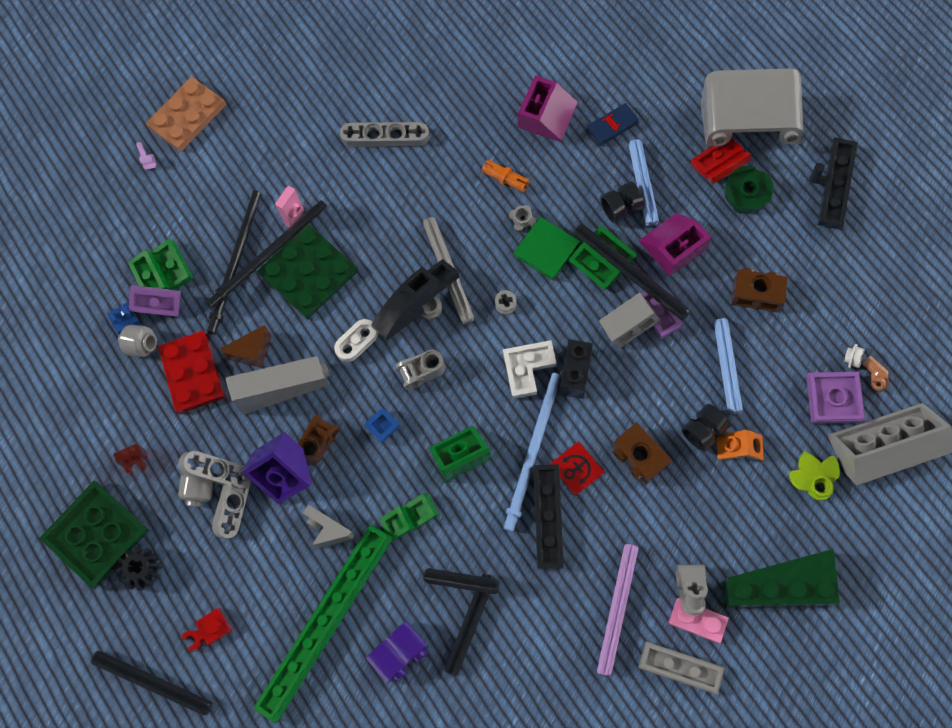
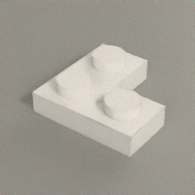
(522, 362)

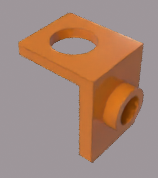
(739, 445)

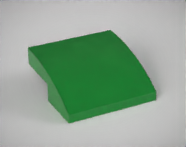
(595, 265)
(161, 267)

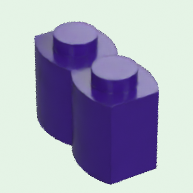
(397, 653)

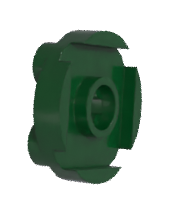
(755, 179)

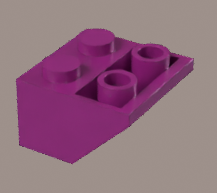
(546, 109)
(676, 242)

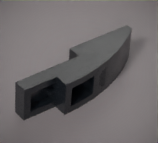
(409, 298)

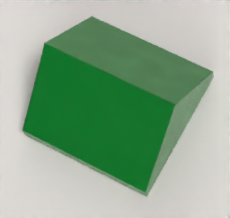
(460, 453)

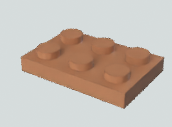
(186, 114)

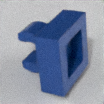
(123, 317)

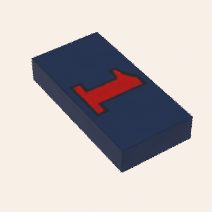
(612, 124)

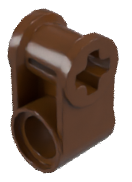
(318, 435)

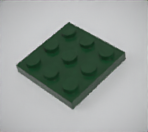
(307, 271)
(94, 534)

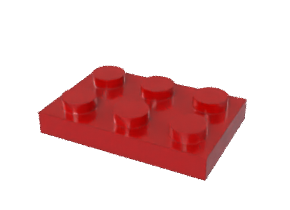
(191, 372)

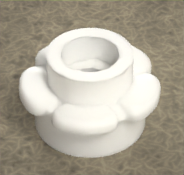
(854, 356)

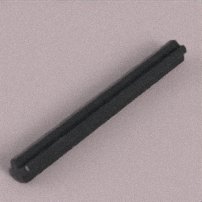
(632, 272)

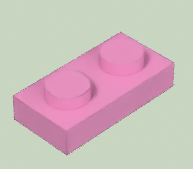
(706, 625)

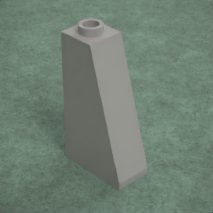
(276, 383)

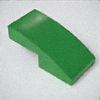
(409, 517)

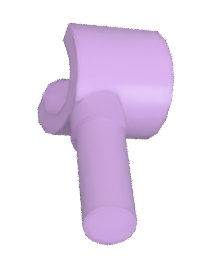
(147, 160)

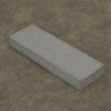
(681, 668)

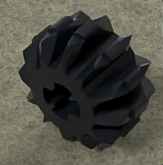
(130, 565)

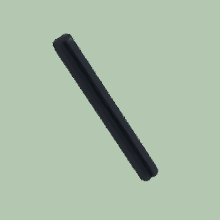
(151, 683)

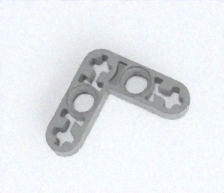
(230, 486)

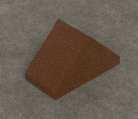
(250, 348)

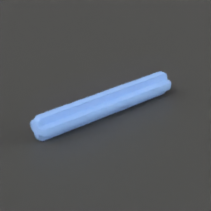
(643, 182)
(728, 366)

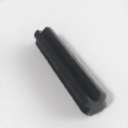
(461, 581)

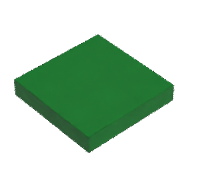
(546, 248)

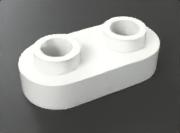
(354, 339)

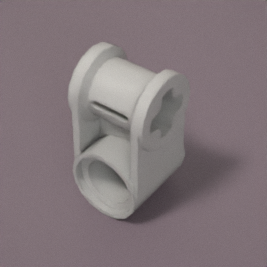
(419, 370)
(692, 588)

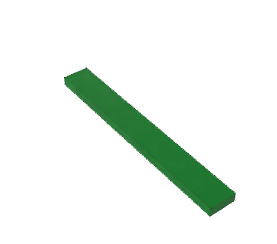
(322, 624)

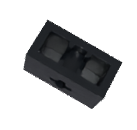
(575, 369)

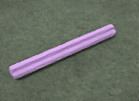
(617, 610)

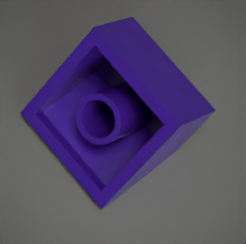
(279, 468)

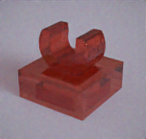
(131, 456)

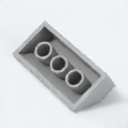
(891, 443)

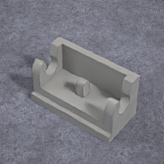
(629, 320)

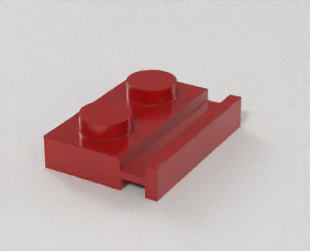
(720, 161)

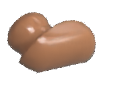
(879, 374)

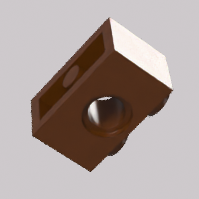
(747, 296)
(638, 439)

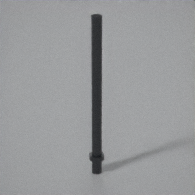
(222, 293)
(216, 316)

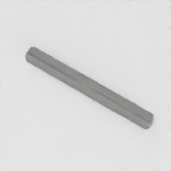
(441, 252)

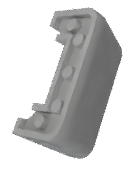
(752, 103)

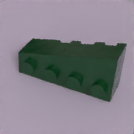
(794, 583)

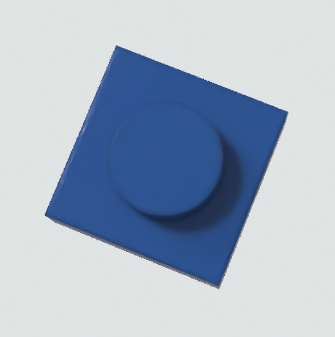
(382, 425)

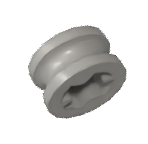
(501, 307)

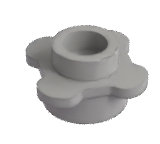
(520, 211)

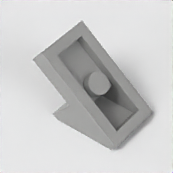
(332, 531)

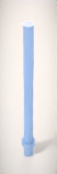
(514, 510)

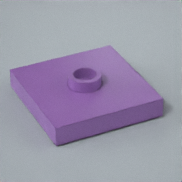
(835, 397)

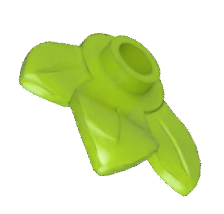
(814, 472)

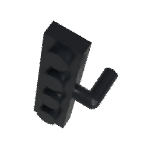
(836, 182)

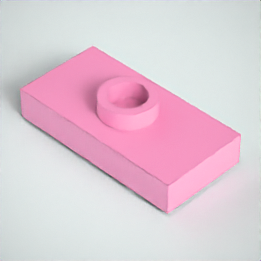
(289, 206)

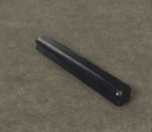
(467, 631)

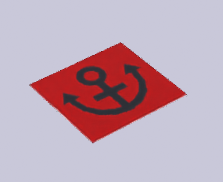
(577, 468)

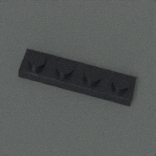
(548, 517)

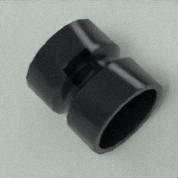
(619, 203)
(707, 426)

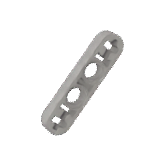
(385, 130)

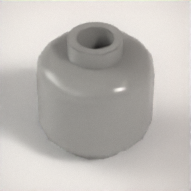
(137, 341)
(195, 490)

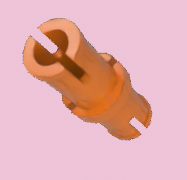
(505, 175)

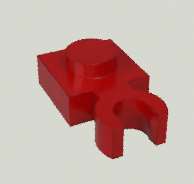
(210, 628)

